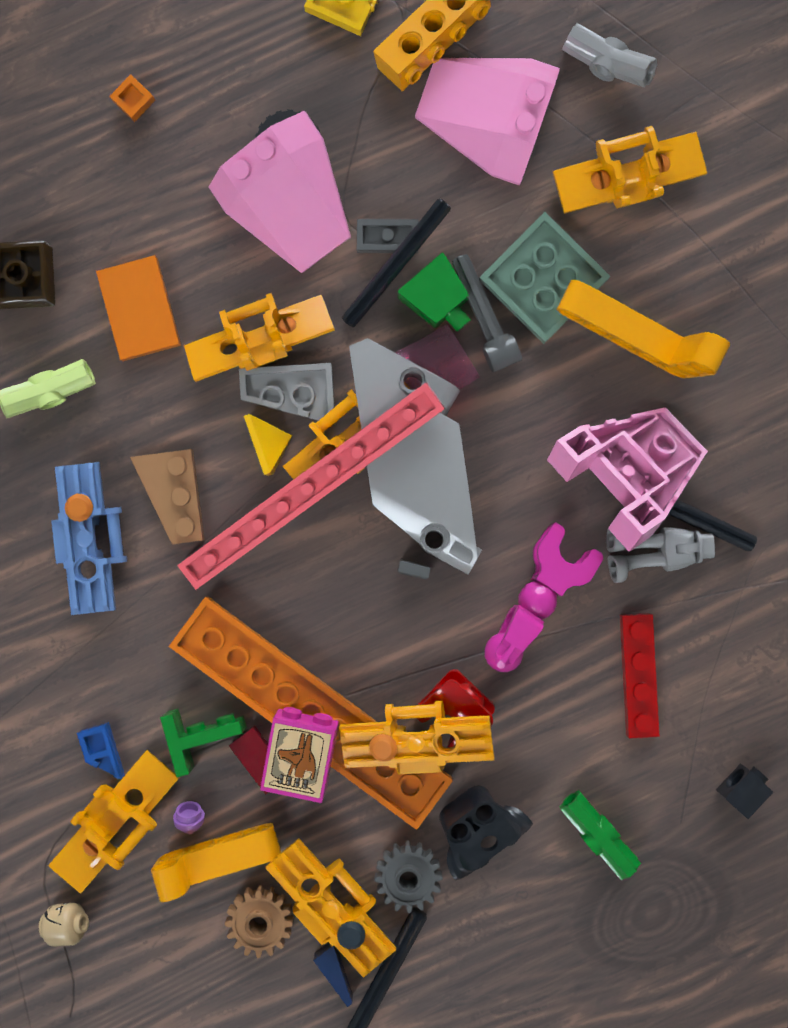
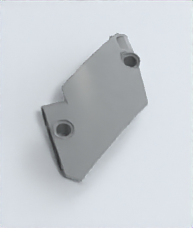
(424, 476)

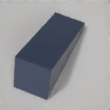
(331, 965)

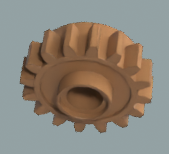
(259, 936)

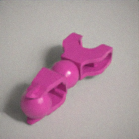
(538, 598)

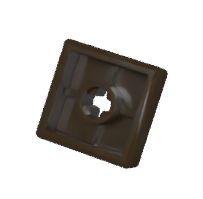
(37, 285)

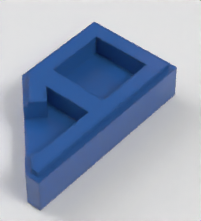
(101, 750)

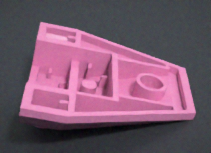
(489, 109)
(285, 192)

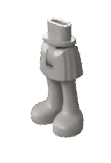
(675, 551)

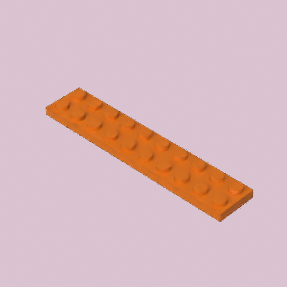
(273, 680)

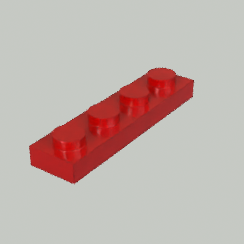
(639, 675)

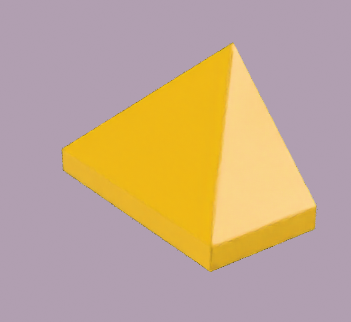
(268, 442)

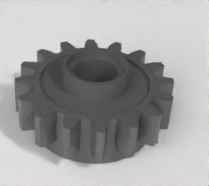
(404, 891)

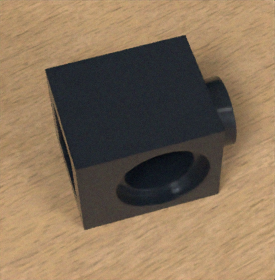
(745, 790)

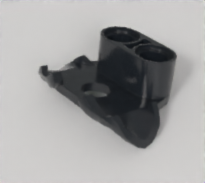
(469, 823)

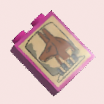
(299, 754)

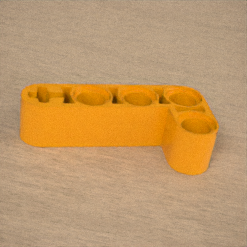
(212, 859)

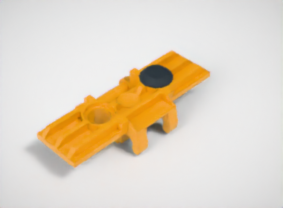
(321, 912)

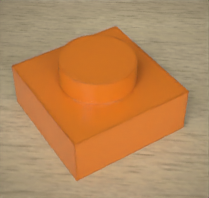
(132, 98)

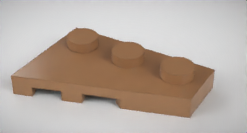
(174, 492)

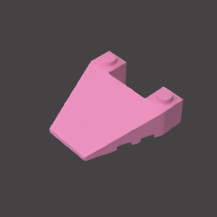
(639, 461)

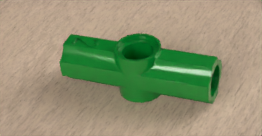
(600, 835)

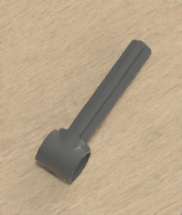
(500, 348)

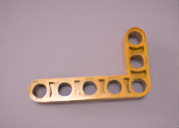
(678, 355)

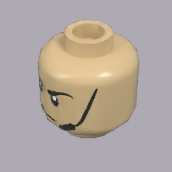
(63, 924)

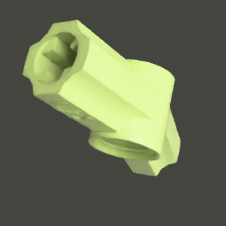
(46, 389)

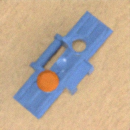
(75, 539)

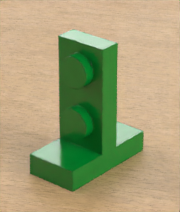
(197, 734)

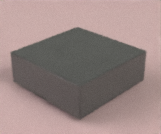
(414, 569)

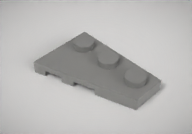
(292, 388)

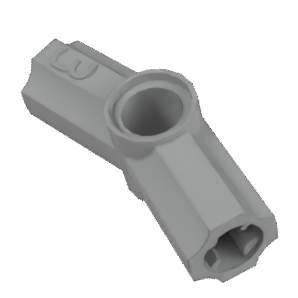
(609, 57)

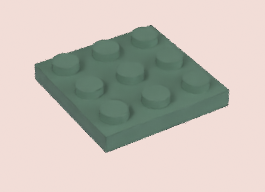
(536, 274)

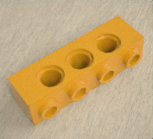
(415, 35)

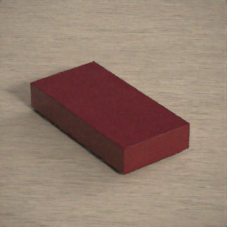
(251, 751)

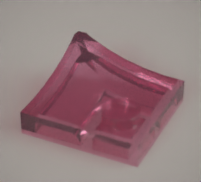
(442, 356)

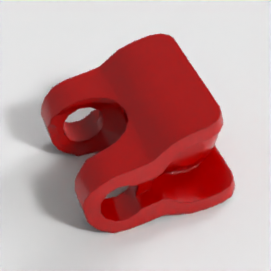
(459, 698)

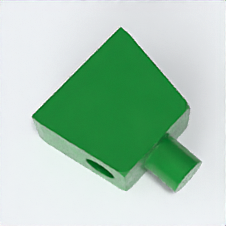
(437, 294)

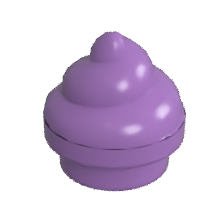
(188, 817)

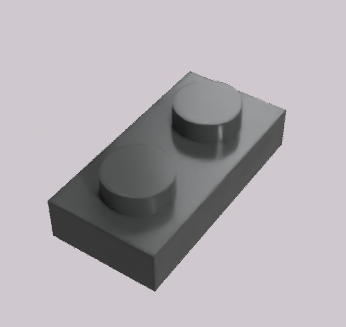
(382, 234)

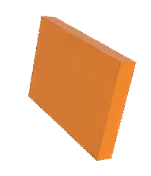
(138, 308)

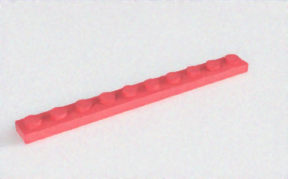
(312, 485)

